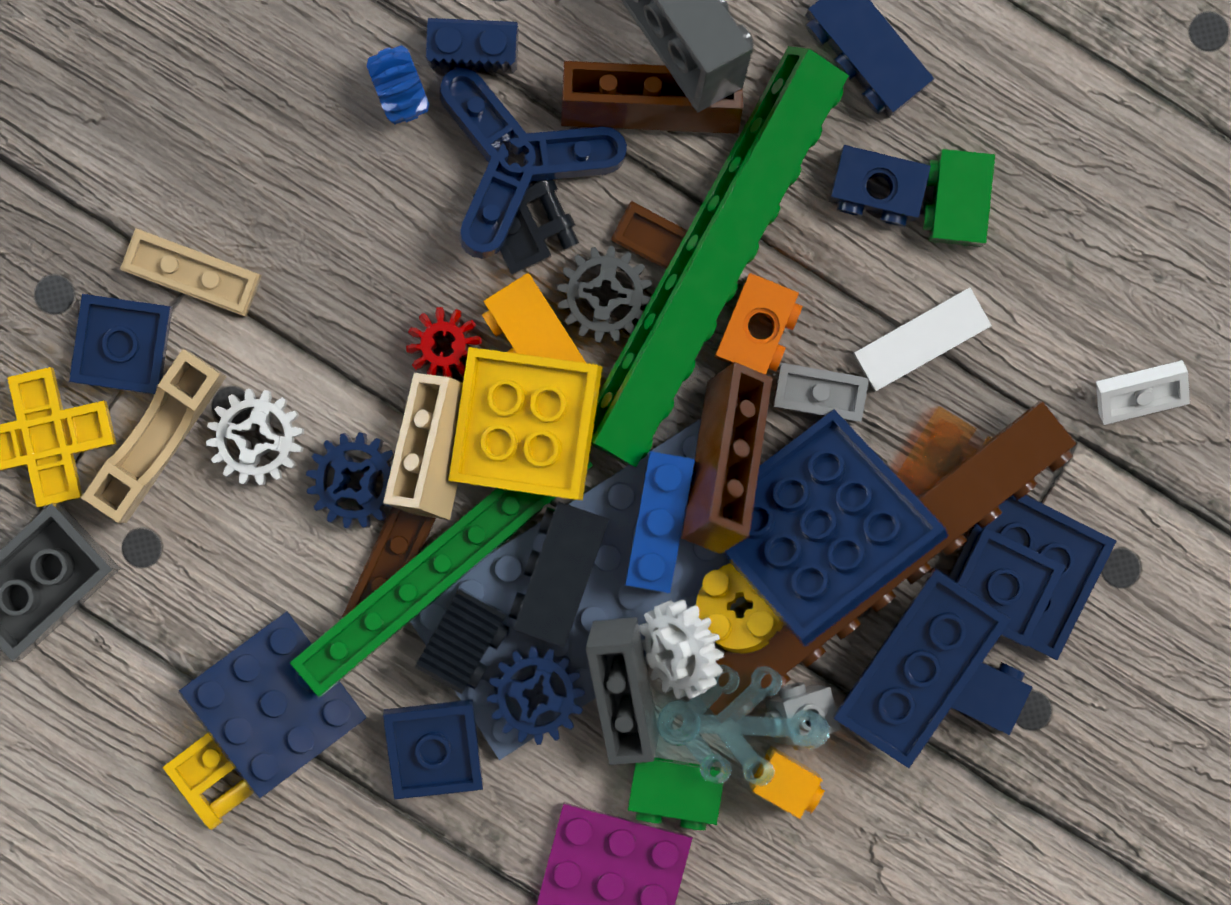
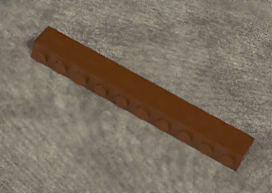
(958, 501)

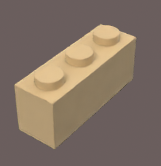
(425, 449)

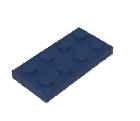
(921, 668)

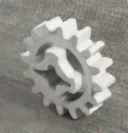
(259, 416)
(681, 649)

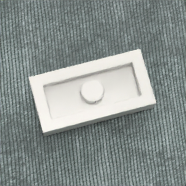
(1143, 392)

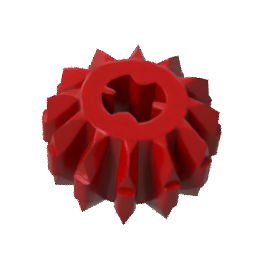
(429, 343)

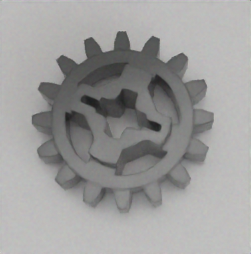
(575, 290)

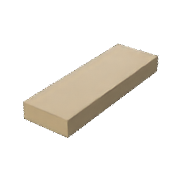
(190, 272)

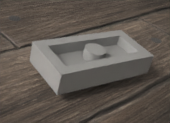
(820, 392)

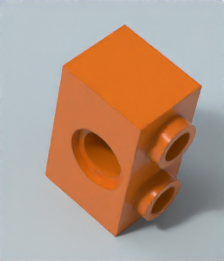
(766, 299)

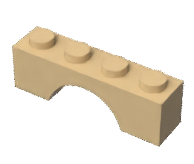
(148, 449)

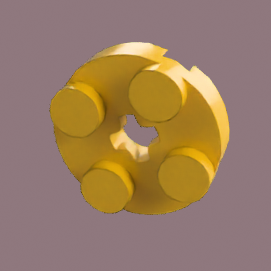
(737, 635)

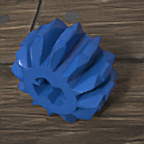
(397, 84)

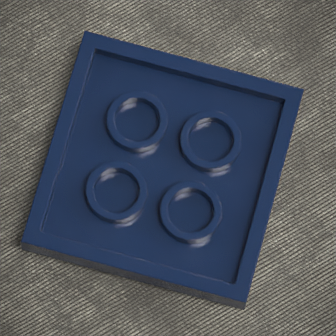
(1061, 539)
(265, 711)

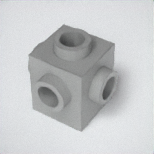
(799, 697)

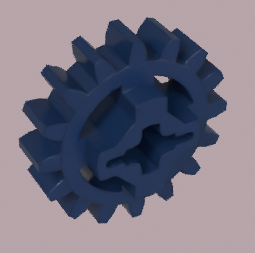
(343, 464)
(516, 687)

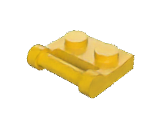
(197, 771)

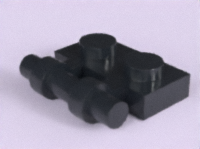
(525, 241)

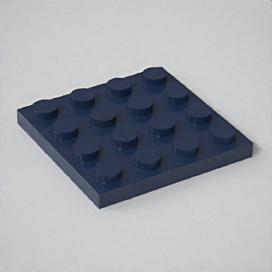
(829, 528)

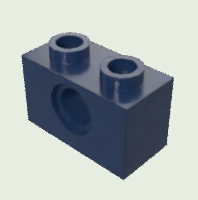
(905, 178)

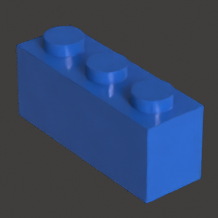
(659, 522)

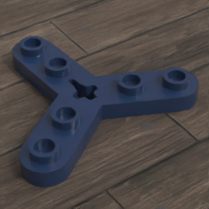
(504, 185)

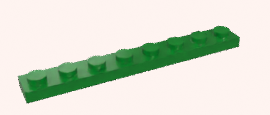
(416, 586)

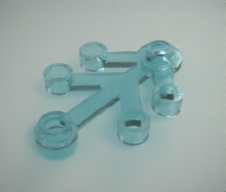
(734, 723)

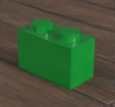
(960, 198)
(675, 791)

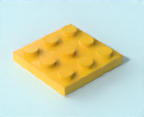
(525, 423)

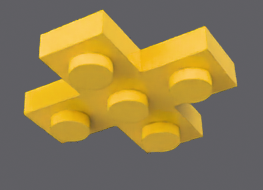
(49, 436)

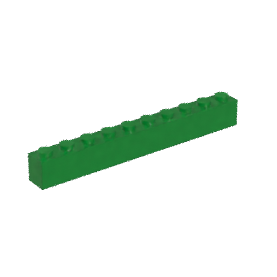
(715, 253)

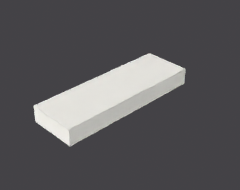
(922, 339)

